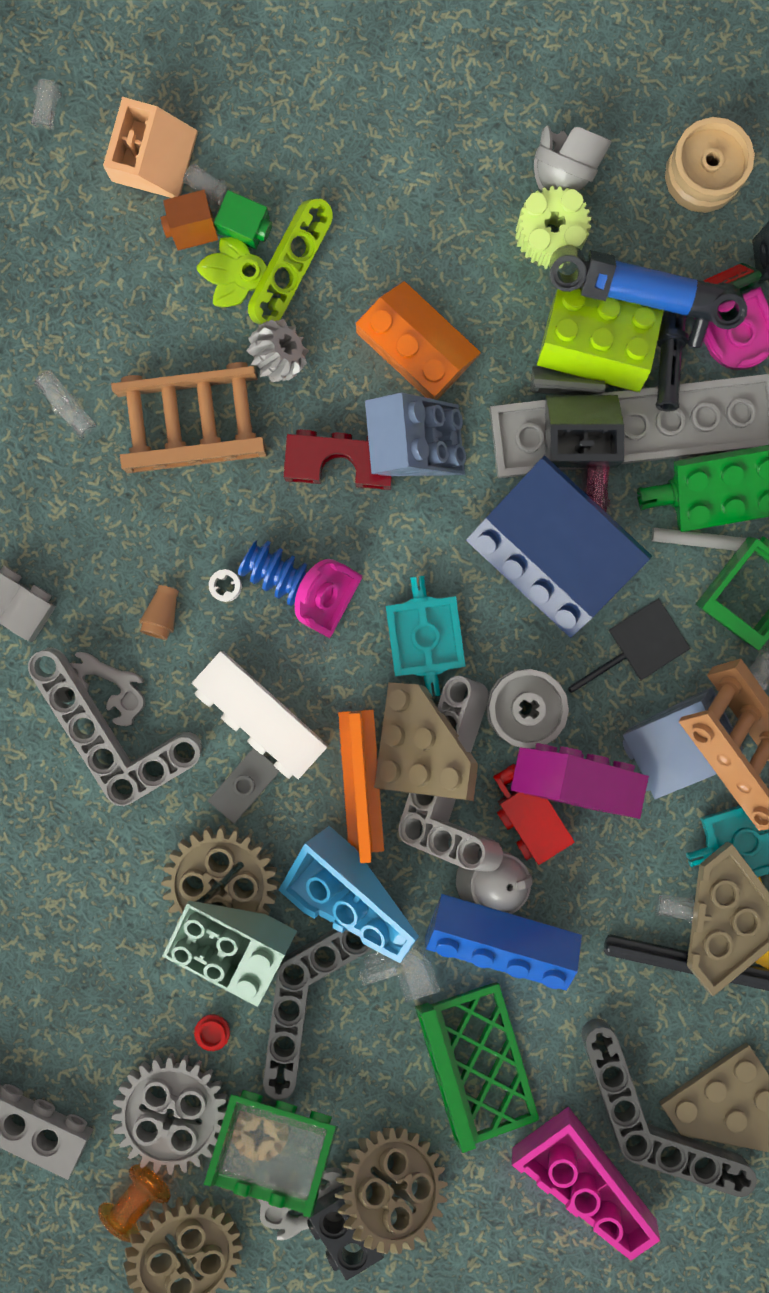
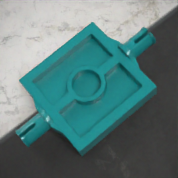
(425, 636)
(736, 828)

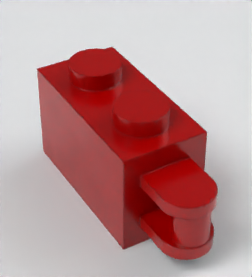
(533, 819)

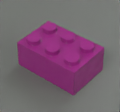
(580, 781)

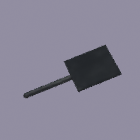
(646, 640)

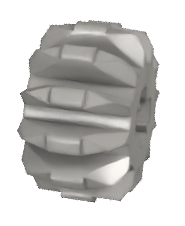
(277, 350)

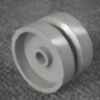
(547, 713)

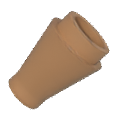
(160, 614)

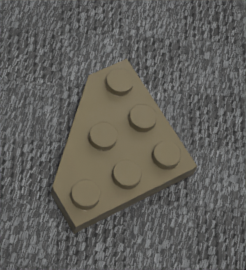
(422, 748)
(727, 920)
(725, 1102)

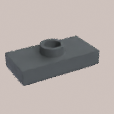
(244, 785)

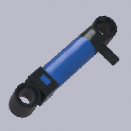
(606, 277)

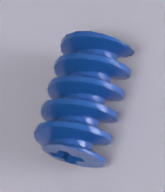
(273, 571)

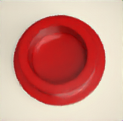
(212, 1032)

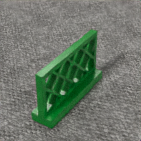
(447, 1072)

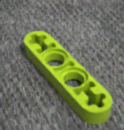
(286, 259)

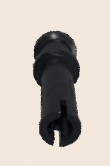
(671, 340)

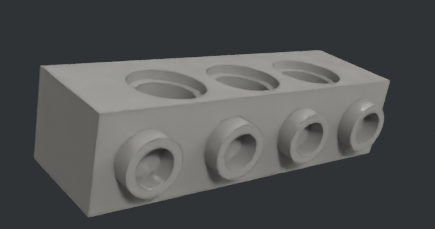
(29, 1140)

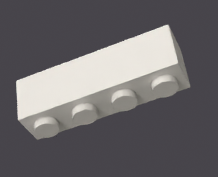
(259, 714)

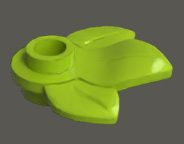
(227, 269)

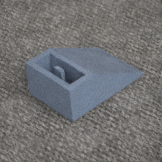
(414, 436)

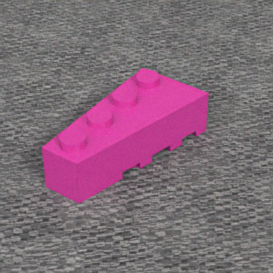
(581, 1176)

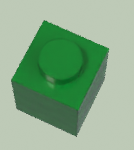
(243, 220)

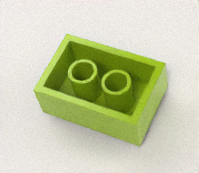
(600, 339)

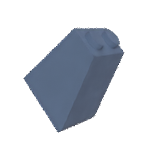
(667, 751)

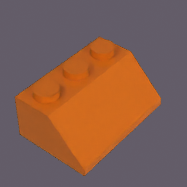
(416, 341)

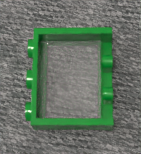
(272, 1152)

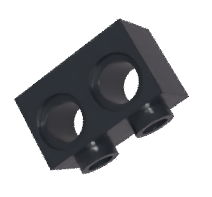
(337, 1237)

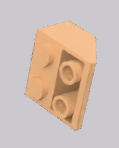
(149, 149)

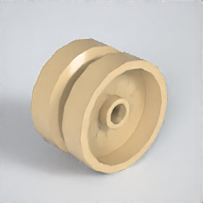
(709, 164)

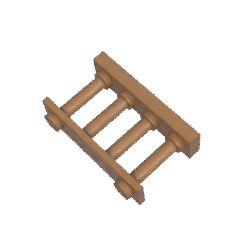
(176, 452)
(751, 706)

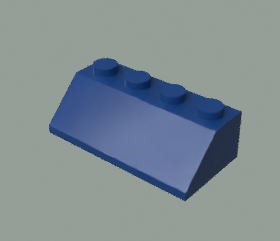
(504, 942)

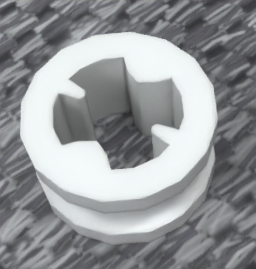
(228, 596)

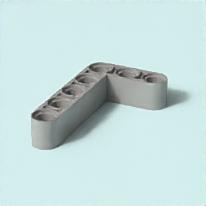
(104, 737)
(435, 814)

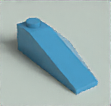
(339, 888)

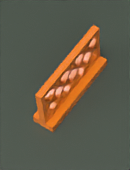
(359, 776)

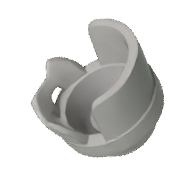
(571, 161)
(491, 887)

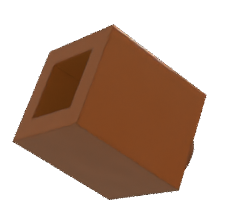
(189, 220)

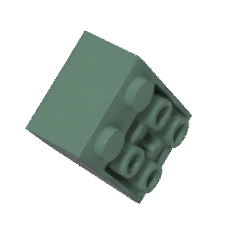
(230, 947)

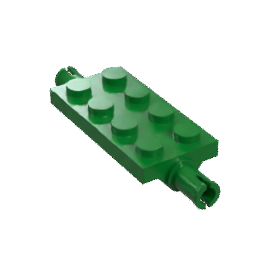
(714, 489)

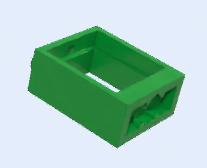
(756, 636)

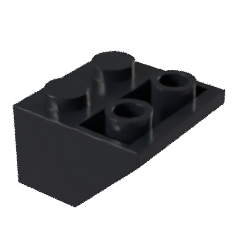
(584, 431)

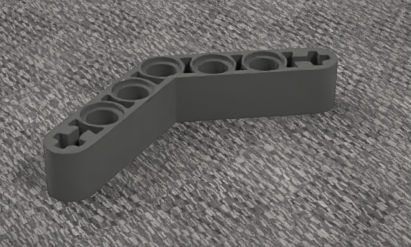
(297, 991)
(655, 1139)

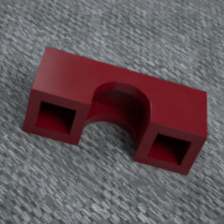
(308, 455)

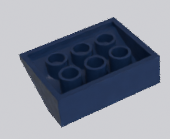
(558, 547)

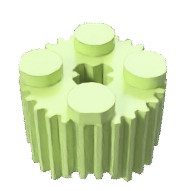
(557, 208)

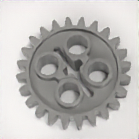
(163, 1145)

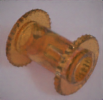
(123, 1216)

